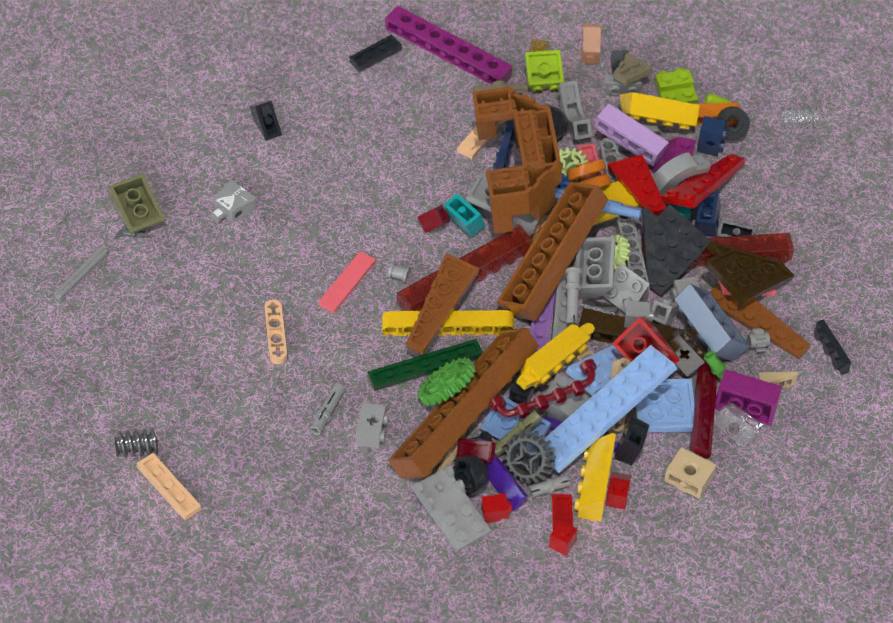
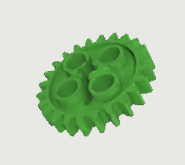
(446, 381)

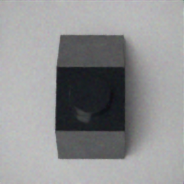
(266, 119)
(632, 440)

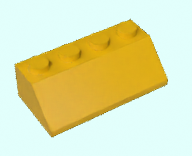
(659, 109)
(596, 478)

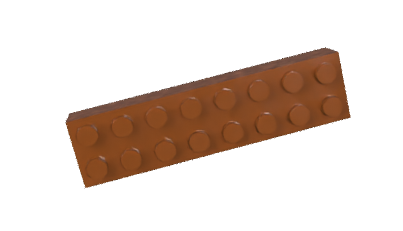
(552, 250)

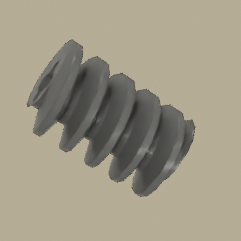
(135, 442)

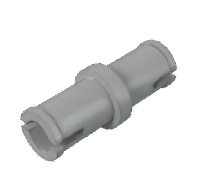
(549, 486)

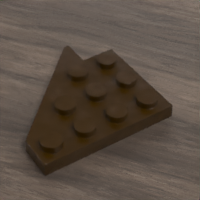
(746, 273)

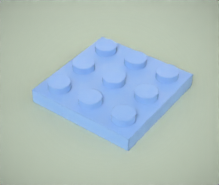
(668, 407)

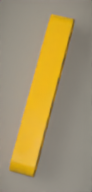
(459, 322)

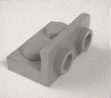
(616, 88)

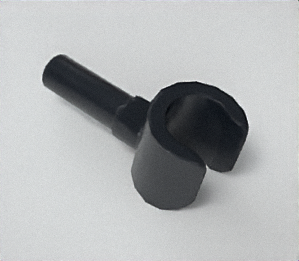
(484, 435)

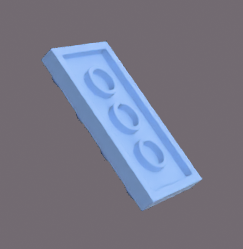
(604, 361)

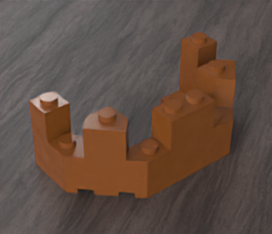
(524, 187)

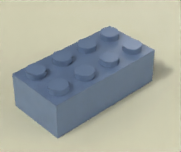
(711, 322)

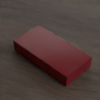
(482, 449)

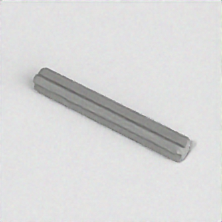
(81, 273)

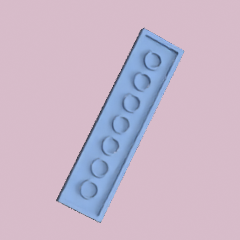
(608, 406)

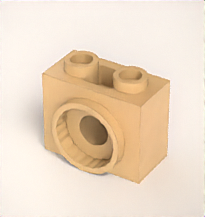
(686, 463)

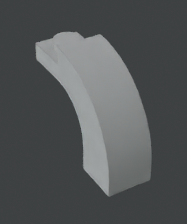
(578, 124)
(679, 169)

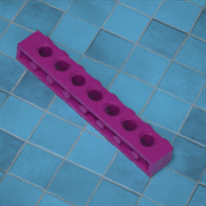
(447, 46)

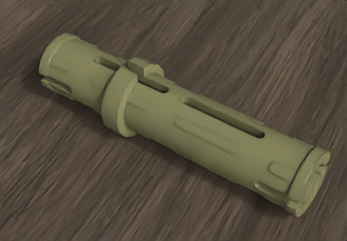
(527, 424)

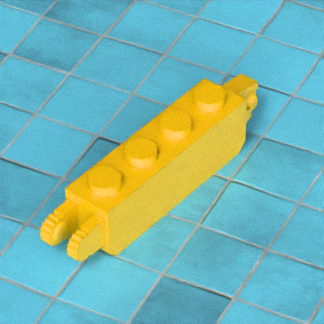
(555, 355)

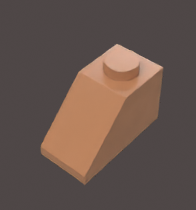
(591, 44)

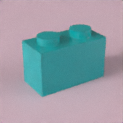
(464, 215)

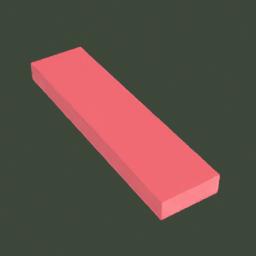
(347, 282)

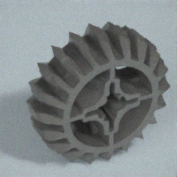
(523, 439)

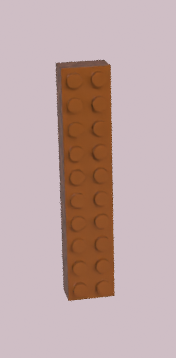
(452, 417)

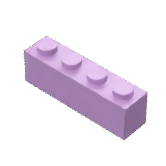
(631, 134)

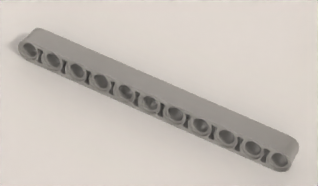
(625, 225)

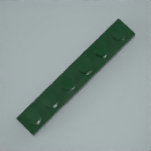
(422, 364)

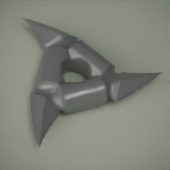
(124, 230)

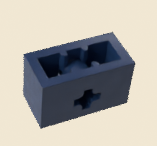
(711, 136)
(708, 215)

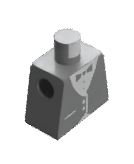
(233, 203)

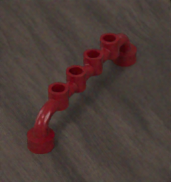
(541, 402)

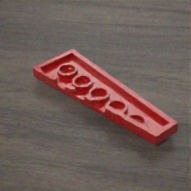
(700, 186)

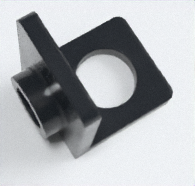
(616, 58)

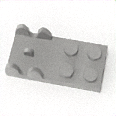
(480, 197)
(451, 508)

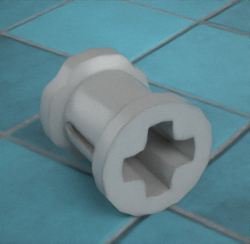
(399, 272)

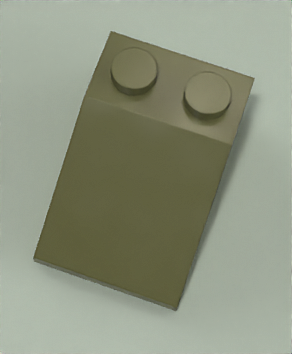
(135, 203)

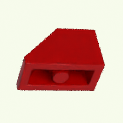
(618, 490)

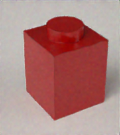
(495, 507)
(563, 538)

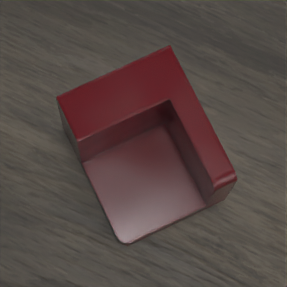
(433, 218)

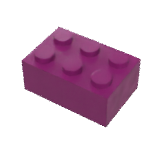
(749, 394)

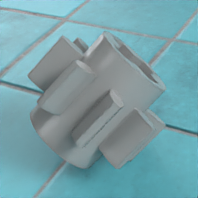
(758, 340)

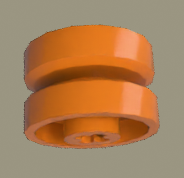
(587, 173)

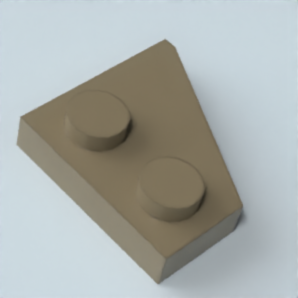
(631, 70)

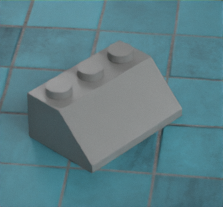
(597, 262)

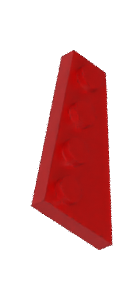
(639, 182)

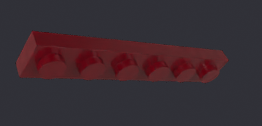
(704, 411)

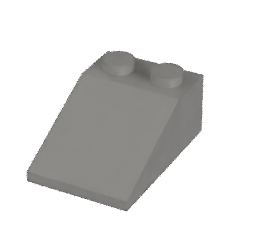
(564, 410)

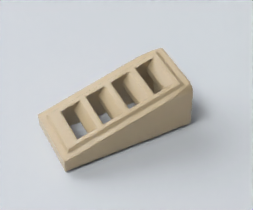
(783, 379)

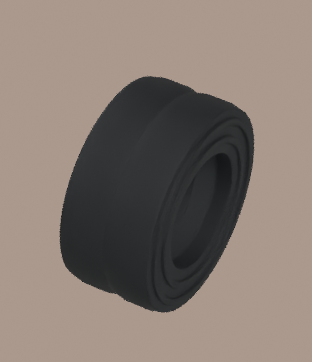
(742, 118)

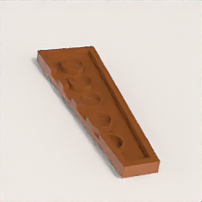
(446, 291)
(755, 315)

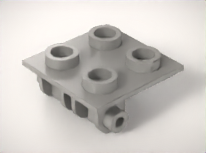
(626, 286)

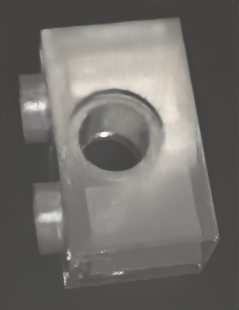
(747, 425)

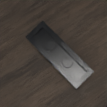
(375, 53)
(832, 347)

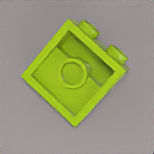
(543, 70)
(676, 86)

